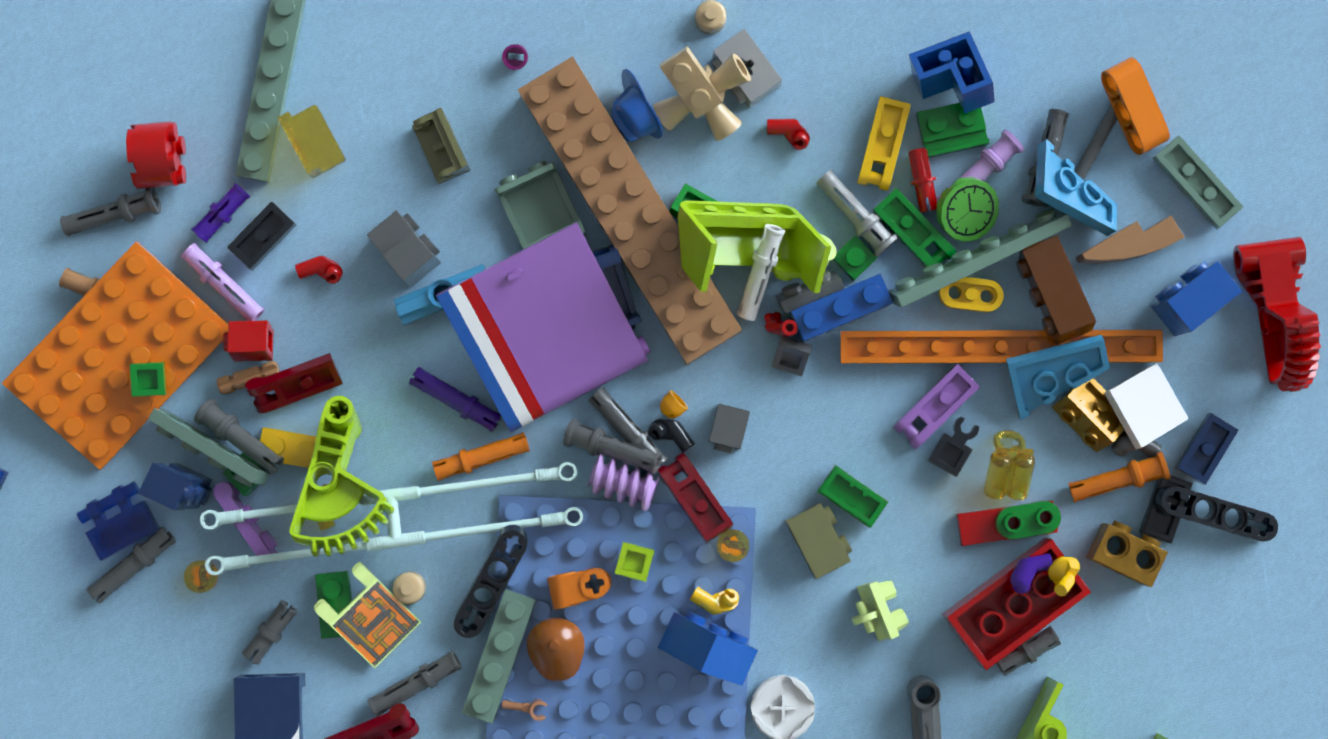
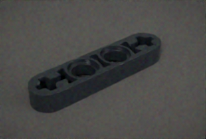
(1216, 514)
(490, 581)

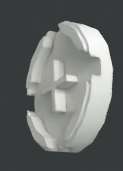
(782, 707)

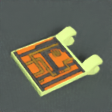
(372, 621)

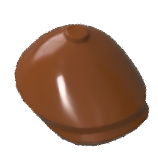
(556, 648)

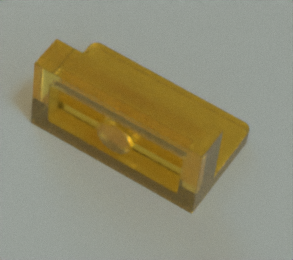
(312, 140)

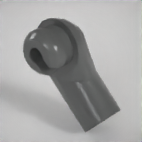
(1124, 445)

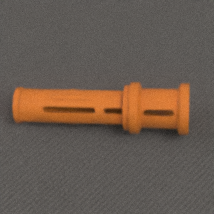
(1133, 474)

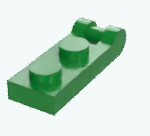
(913, 229)

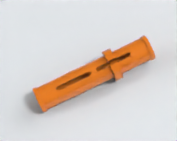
(475, 458)

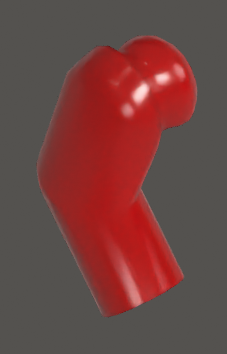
(776, 326)

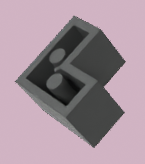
(403, 249)

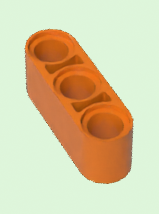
(1135, 106)

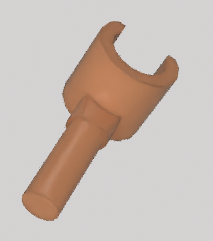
(525, 707)

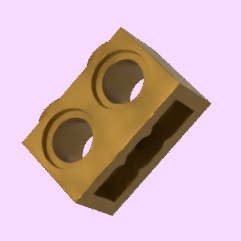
(1125, 558)

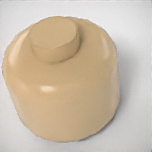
(710, 17)
(409, 587)

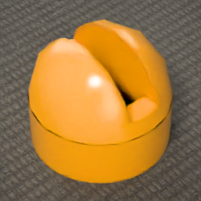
(672, 405)

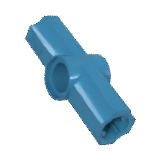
(423, 301)

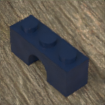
(176, 486)

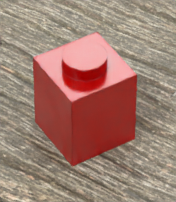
(249, 341)

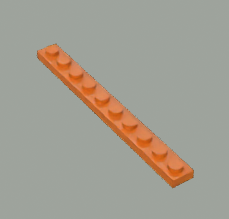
(985, 346)

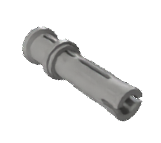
(829, 184)

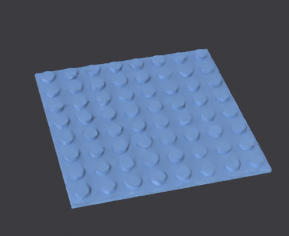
(624, 679)

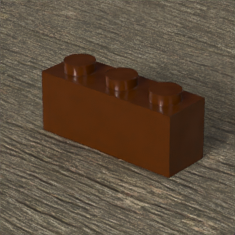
(1055, 290)

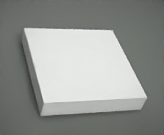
(1146, 406)

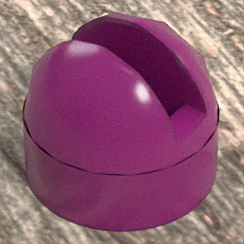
(515, 64)

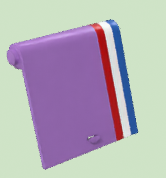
(543, 327)

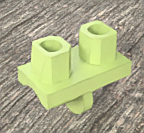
(875, 612)

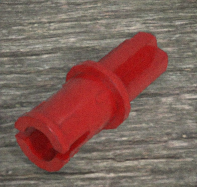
(922, 179)

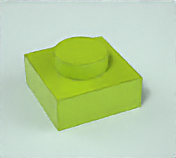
(634, 561)

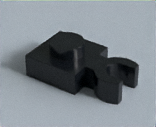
(952, 452)

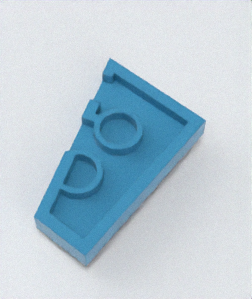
(1053, 370)

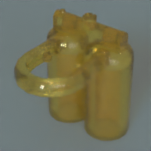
(1009, 468)

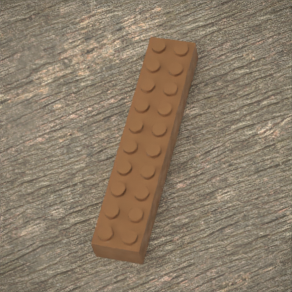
(627, 208)

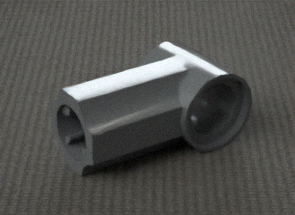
(925, 712)

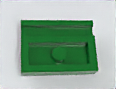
(950, 130)

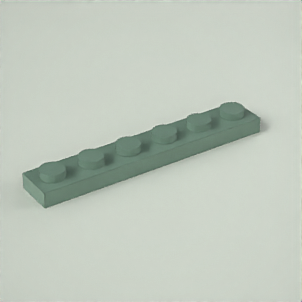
(270, 89)
(968, 262)

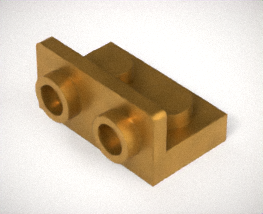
(1090, 415)

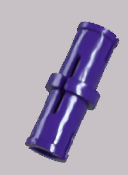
(220, 213)

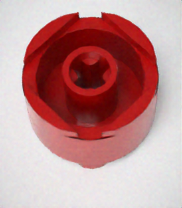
(156, 155)

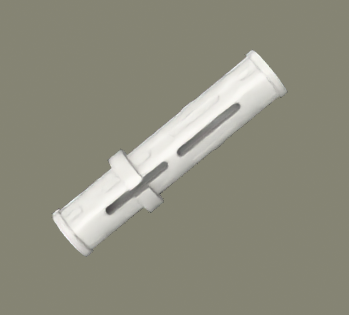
(764, 260)

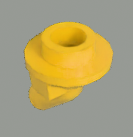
(1063, 574)

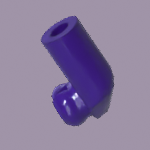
(1026, 570)

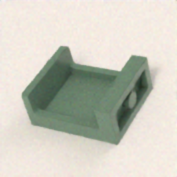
(537, 204)

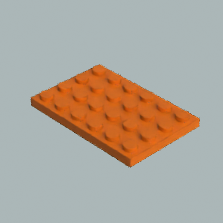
(82, 366)

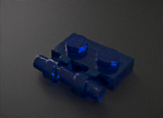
(121, 530)

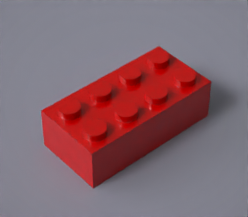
(999, 620)

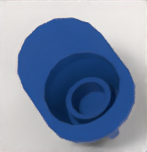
(633, 113)

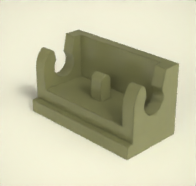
(440, 146)

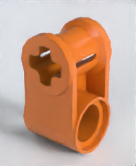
(573, 588)

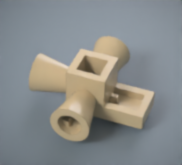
(701, 92)

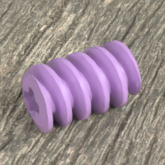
(623, 483)

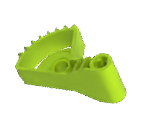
(331, 455)

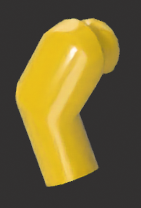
(715, 603)

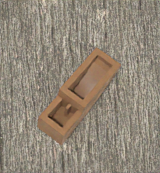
(1133, 242)

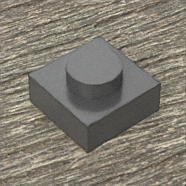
(791, 356)

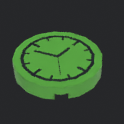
(968, 209)

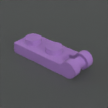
(937, 405)
(259, 541)

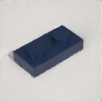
(1206, 448)

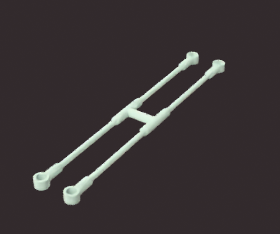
(394, 537)

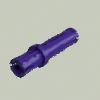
(457, 400)

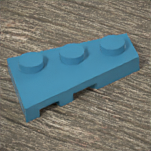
(1070, 194)

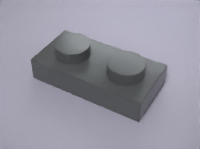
(797, 295)

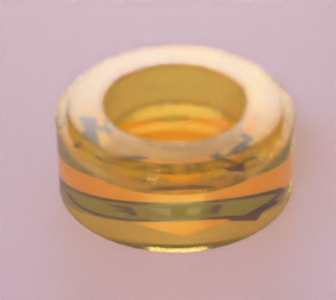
(733, 545)
(197, 577)

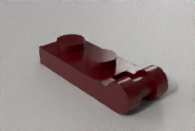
(294, 383)
(695, 498)
(392, 725)

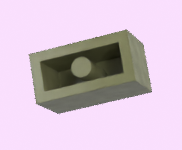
(818, 539)

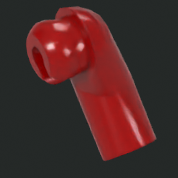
(792, 131)
(322, 267)

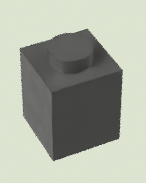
(728, 428)

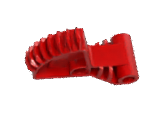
(1287, 327)

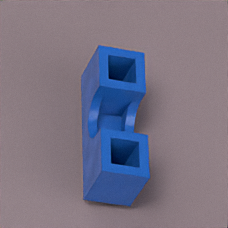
(841, 307)

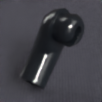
(671, 430)

